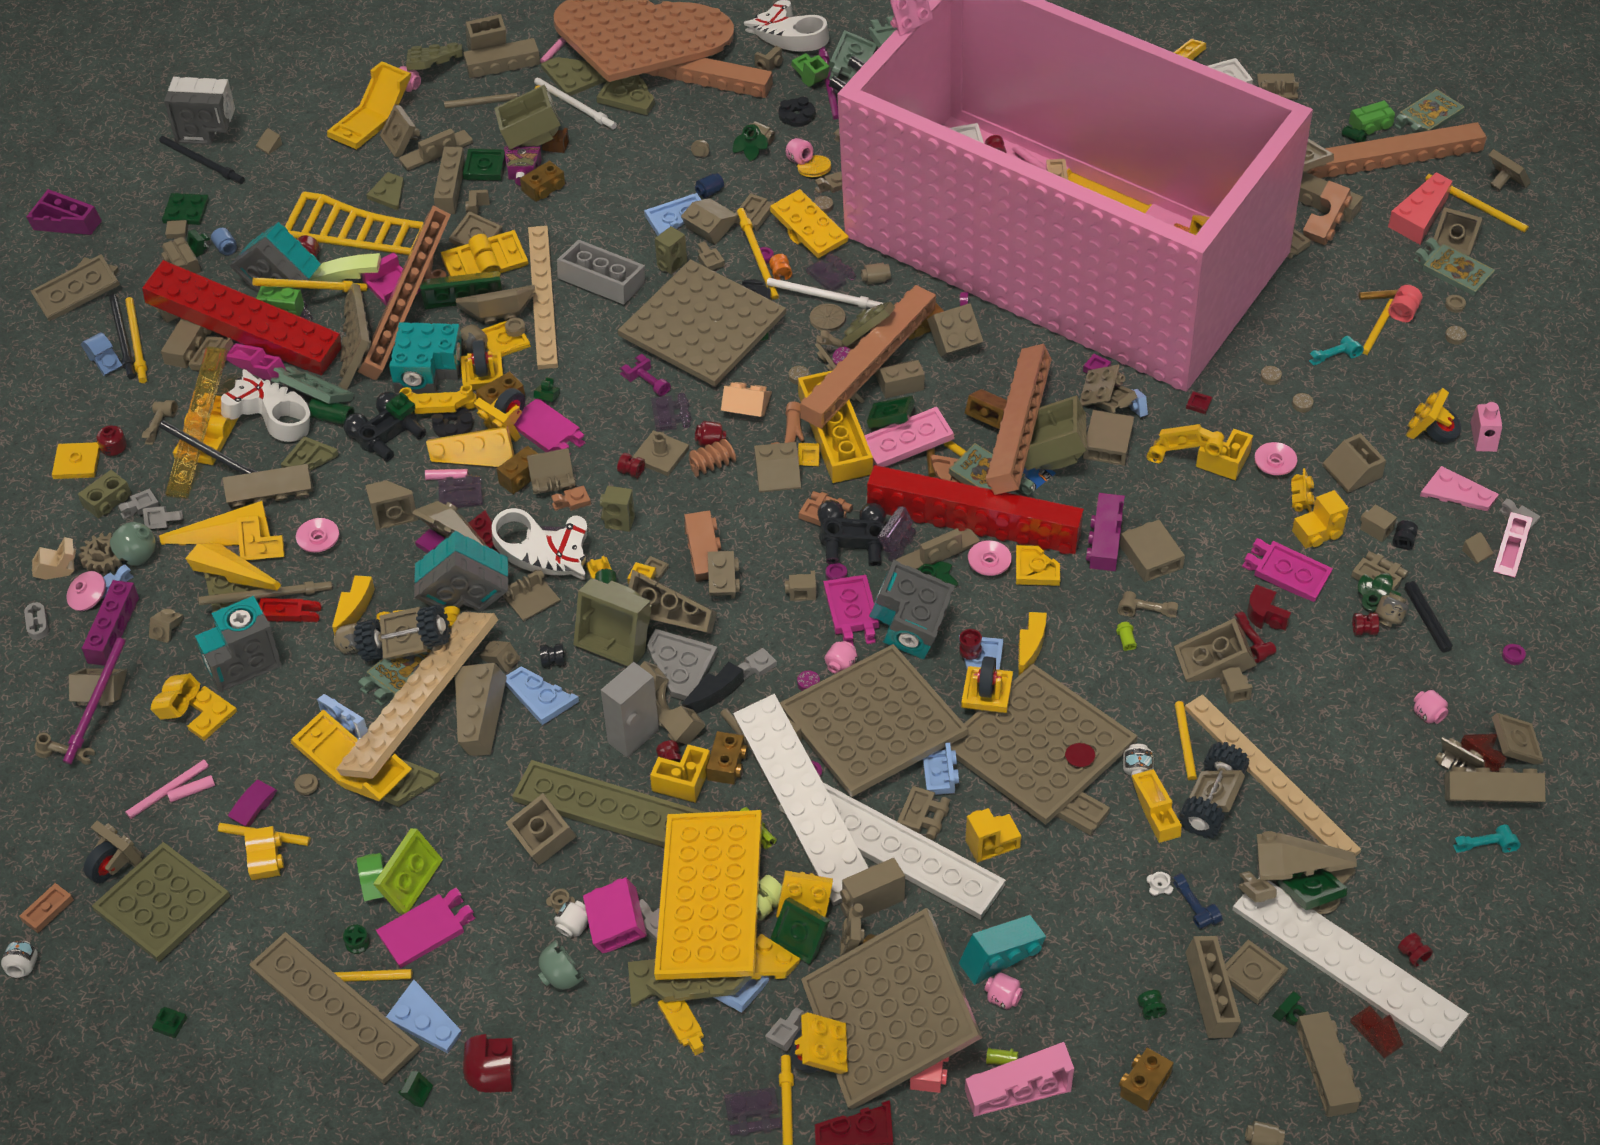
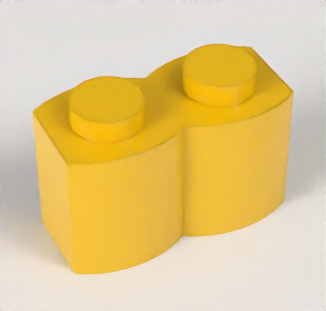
(175, 696)
(262, 852)

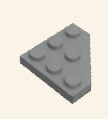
(681, 660)

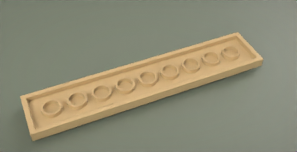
(416, 696)

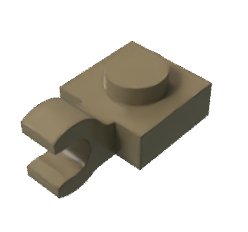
(830, 182)
(710, 258)
(1257, 889)

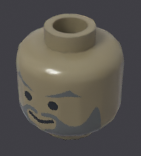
(472, 333)
(1391, 609)
(344, 639)

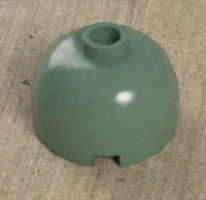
(133, 543)
(558, 968)

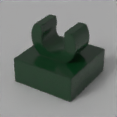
(196, 242)
(546, 390)
(400, 406)
(1287, 1009)
(169, 1022)
(416, 1089)

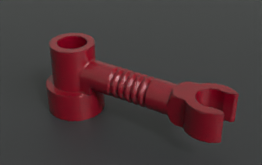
(1259, 649)

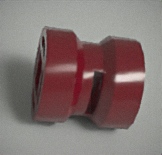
(996, 142)
(631, 465)
(1365, 623)
(970, 644)
(669, 750)
(1414, 949)

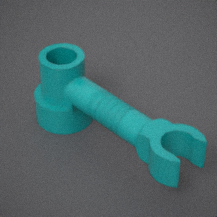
(1346, 345)
(1503, 837)

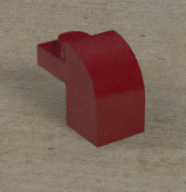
(1262, 609)

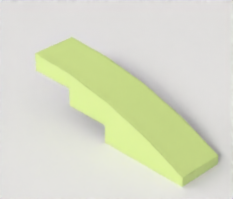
(347, 268)

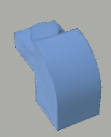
(100, 350)

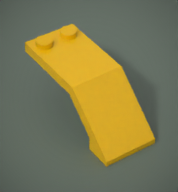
(369, 118)
(327, 744)

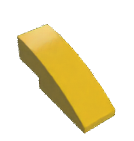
(353, 603)
(1031, 640)
(1157, 805)

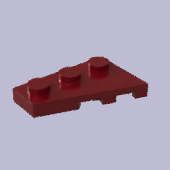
(864, 1128)

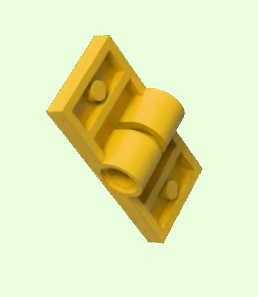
(808, 224)
(485, 254)
(216, 433)

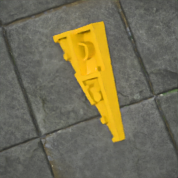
(218, 529)
(219, 560)

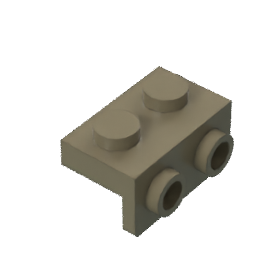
(722, 573)

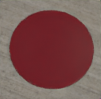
(1080, 754)

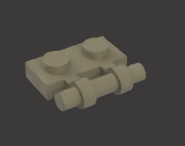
(1376, 565)
(916, 810)
(851, 930)

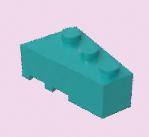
(1001, 947)

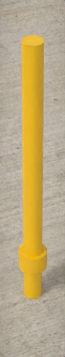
(1486, 208)
(746, 226)
(344, 286)
(139, 364)
(786, 1082)

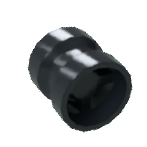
(1405, 535)
(551, 655)

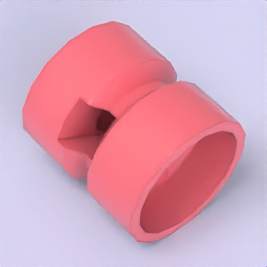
(1405, 303)

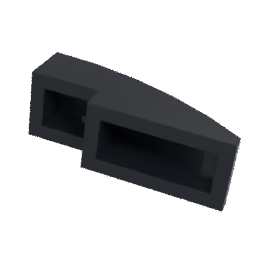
(714, 688)

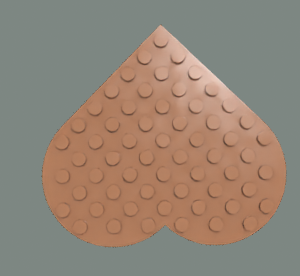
(641, 37)

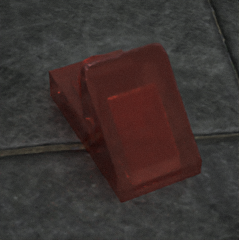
(1484, 745)
(1377, 1031)

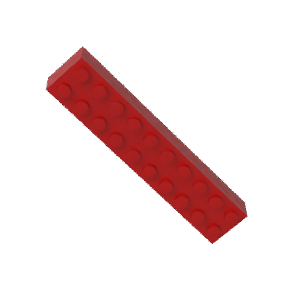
(242, 317)
(978, 509)

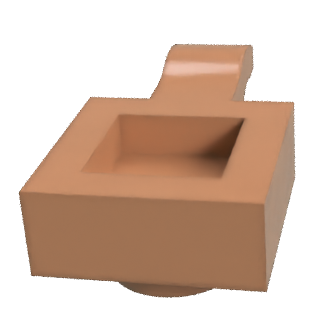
(574, 498)

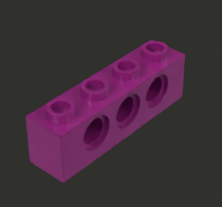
(110, 622)

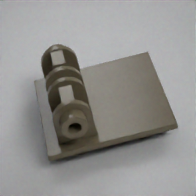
(1279, 84)
(1100, 385)
(551, 471)
(530, 595)
(1453, 750)

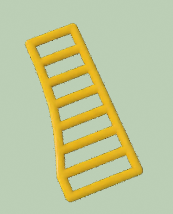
(353, 213)

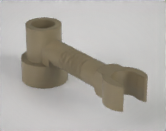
(827, 339)
(160, 410)
(1130, 603)
(44, 748)

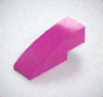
(254, 361)

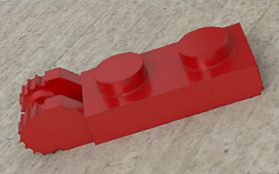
(290, 609)

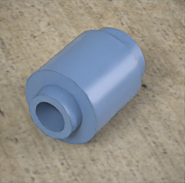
(224, 241)

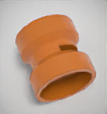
(780, 266)

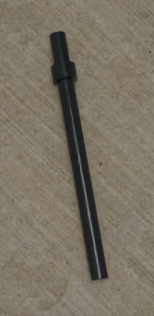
(226, 172)
(127, 360)
(205, 448)

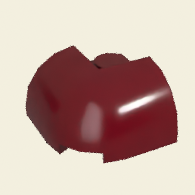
(489, 1063)

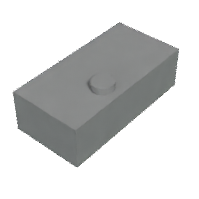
(601, 271)
(630, 709)

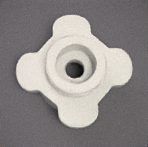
(1159, 877)

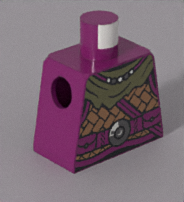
(521, 161)

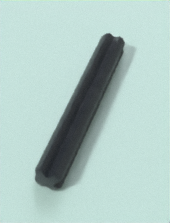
(1428, 616)

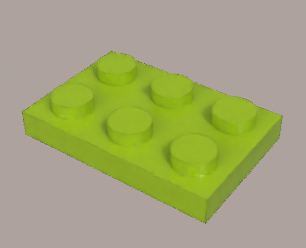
(408, 871)

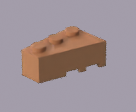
(701, 540)

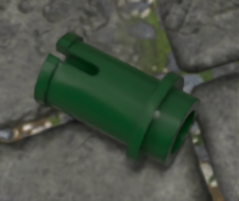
(1354, 134)

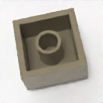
(955, 330)
(541, 829)

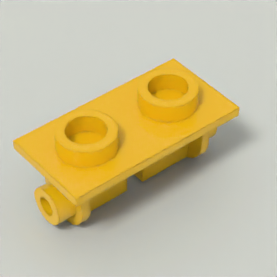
(1302, 486)

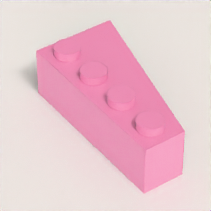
(1021, 1081)

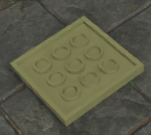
(161, 901)

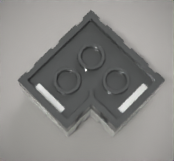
(199, 109)

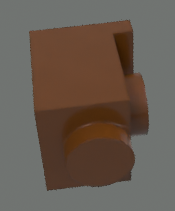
(558, 143)

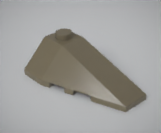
(446, 520)
(1284, 855)

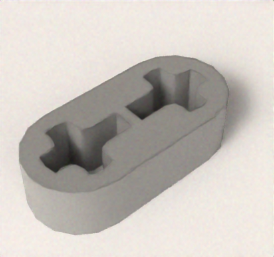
(31, 622)

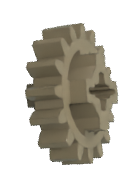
(98, 555)

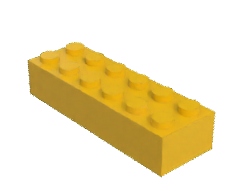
(840, 439)

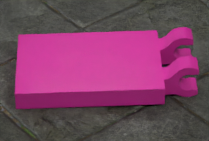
(547, 427)
(1287, 569)
(850, 607)
(425, 928)

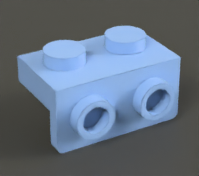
(939, 771)

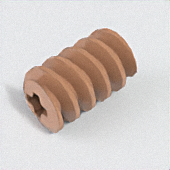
(711, 455)

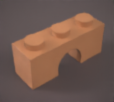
(1322, 227)

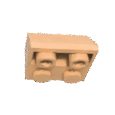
(745, 400)

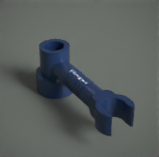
(1203, 916)

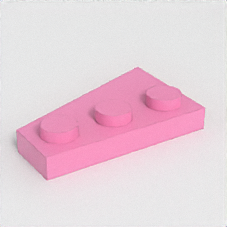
(1455, 488)

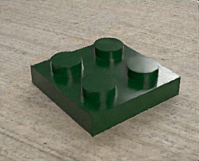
(484, 164)
(186, 207)
(890, 412)
(1313, 889)
(800, 930)

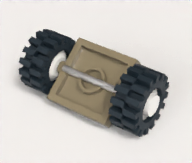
(402, 633)
(1214, 790)

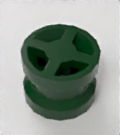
(353, 934)
(1152, 1004)

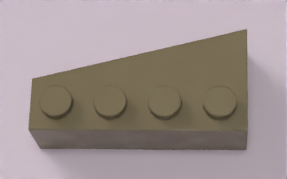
(672, 606)
(478, 706)

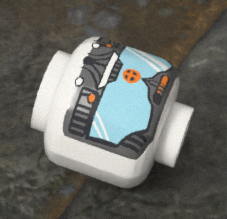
(1137, 759)
(571, 919)
(19, 959)

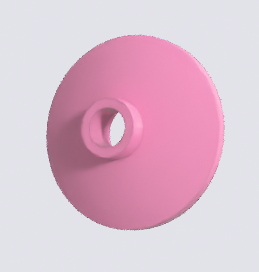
(1275, 452)
(316, 528)
(989, 551)
(86, 591)

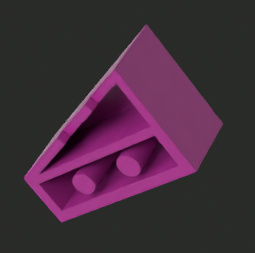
(63, 215)
(1106, 532)

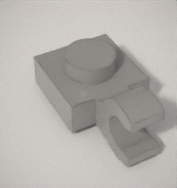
(138, 501)
(1509, 506)
(157, 517)
(758, 663)
(650, 919)
(784, 1031)

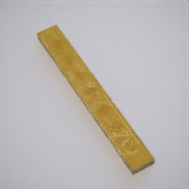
(197, 421)

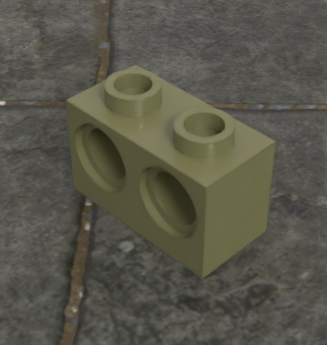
(670, 250)
(104, 494)
(617, 508)

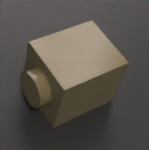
(1378, 522)

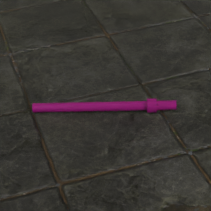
(831, 92)
(76, 740)

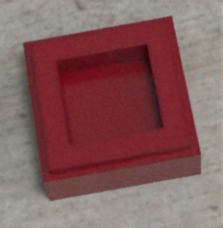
(1199, 402)

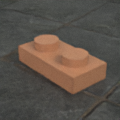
(46, 908)

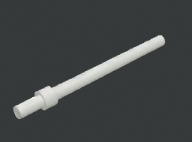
(599, 117)
(862, 302)

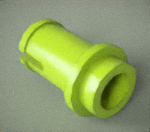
(1125, 631)
(1001, 1057)

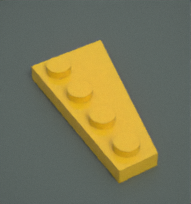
(481, 448)

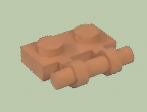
(810, 508)

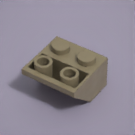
(1355, 463)

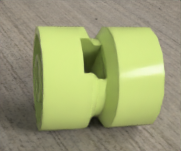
(768, 896)

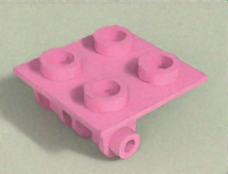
(910, 14)

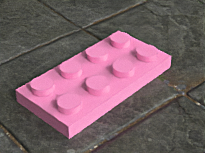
(910, 438)

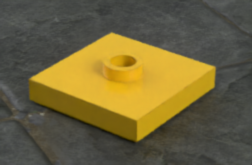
(76, 460)

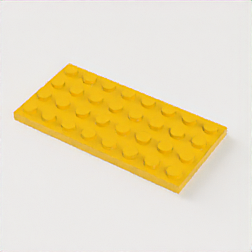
(709, 895)

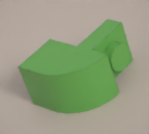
(811, 69)
(369, 869)

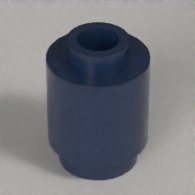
(709, 185)

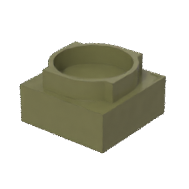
(528, 119)
(1058, 435)
(612, 621)

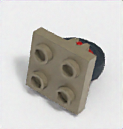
(109, 854)

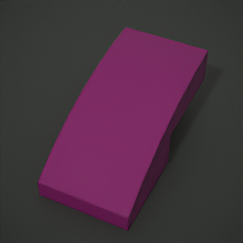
(250, 803)

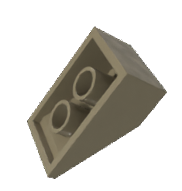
(1215, 651)

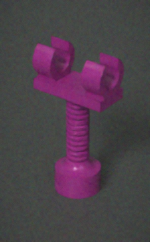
(643, 364)

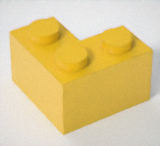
(1231, 458)
(1323, 522)
(681, 778)
(991, 835)

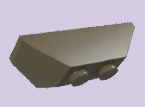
(497, 305)

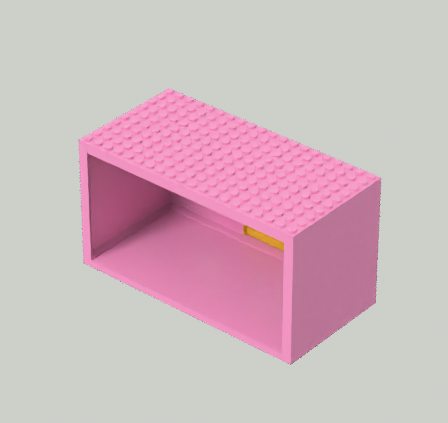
(1142, 149)

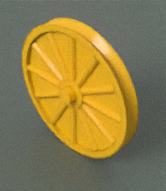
(815, 167)

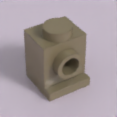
(801, 587)
(1235, 685)

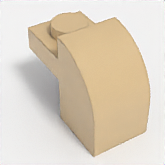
(53, 563)

